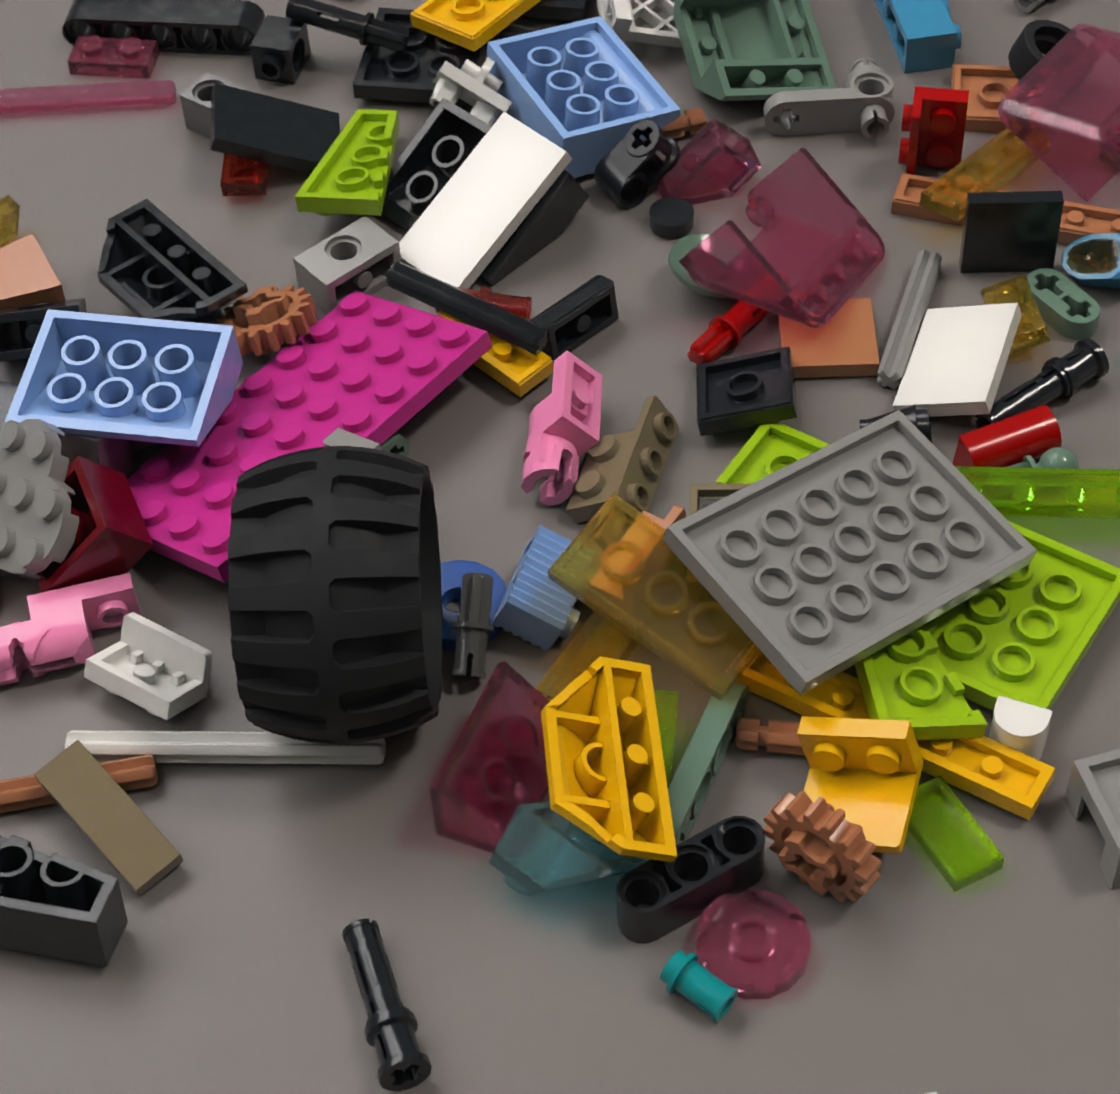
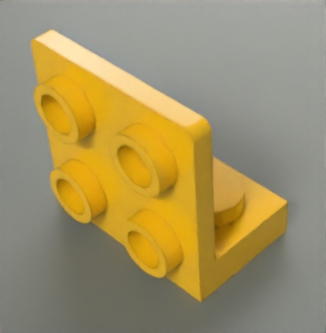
(866, 771)

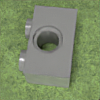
(347, 263)

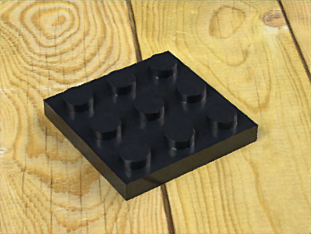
(410, 73)

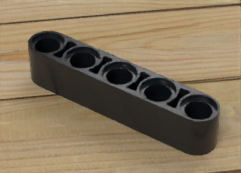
(177, 25)

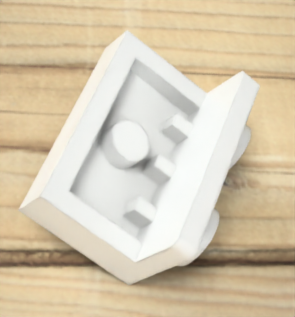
(152, 668)

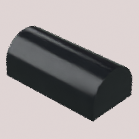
(578, 315)

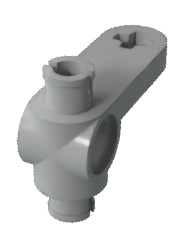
(860, 107)

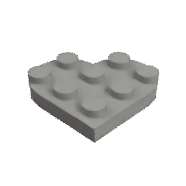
(34, 498)

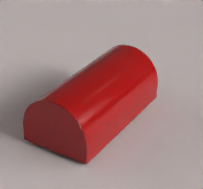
(1009, 440)

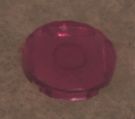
(754, 942)

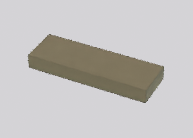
(108, 818)

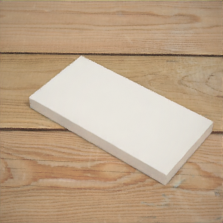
(483, 203)

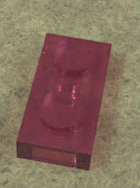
(113, 57)

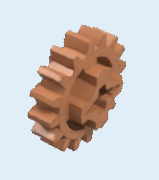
(270, 318)
(822, 847)

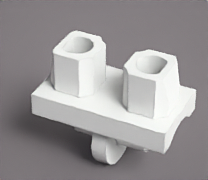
(474, 87)

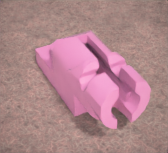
(562, 429)
(62, 626)

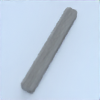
(909, 319)

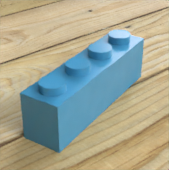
(921, 33)

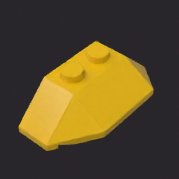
(610, 760)

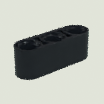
(681, 901)

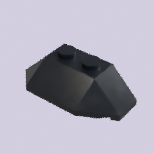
(162, 269)

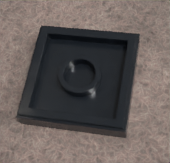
(1010, 231)
(745, 391)

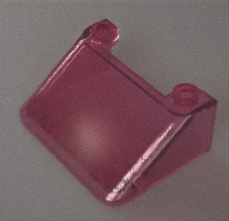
(1071, 108)
(804, 257)

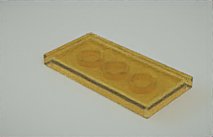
(648, 593)

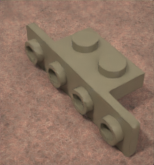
(626, 464)

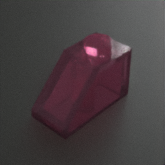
(711, 165)

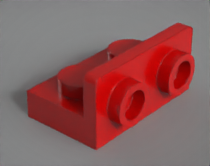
(935, 128)

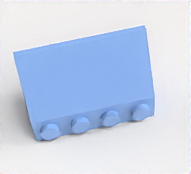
(578, 88)
(129, 377)

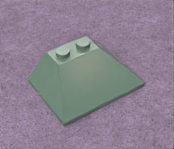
(751, 47)

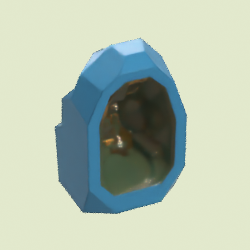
(1094, 260)

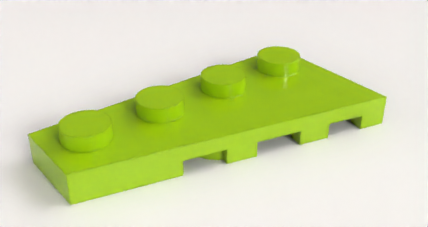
(355, 167)
(914, 686)

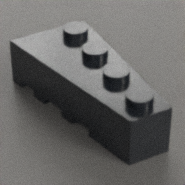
(57, 905)

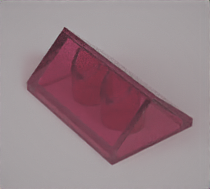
(493, 763)

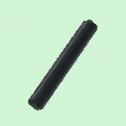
(467, 307)

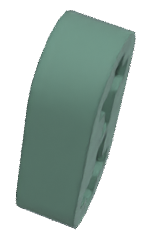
(1064, 304)

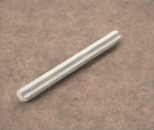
(224, 747)

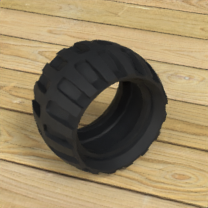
(336, 595)

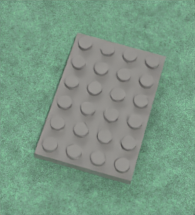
(848, 549)

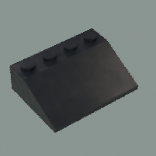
(434, 158)

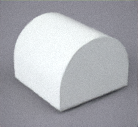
(1020, 726)

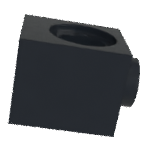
(280, 49)

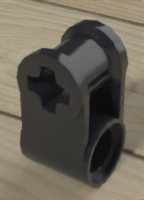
(633, 166)

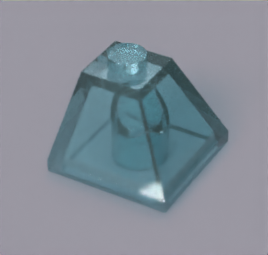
(551, 854)

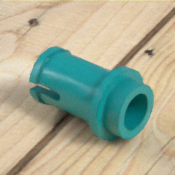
(698, 985)

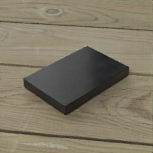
(270, 128)

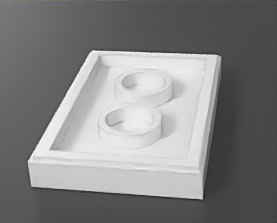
(959, 359)

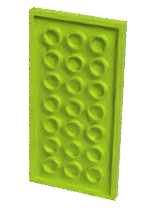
(1010, 638)

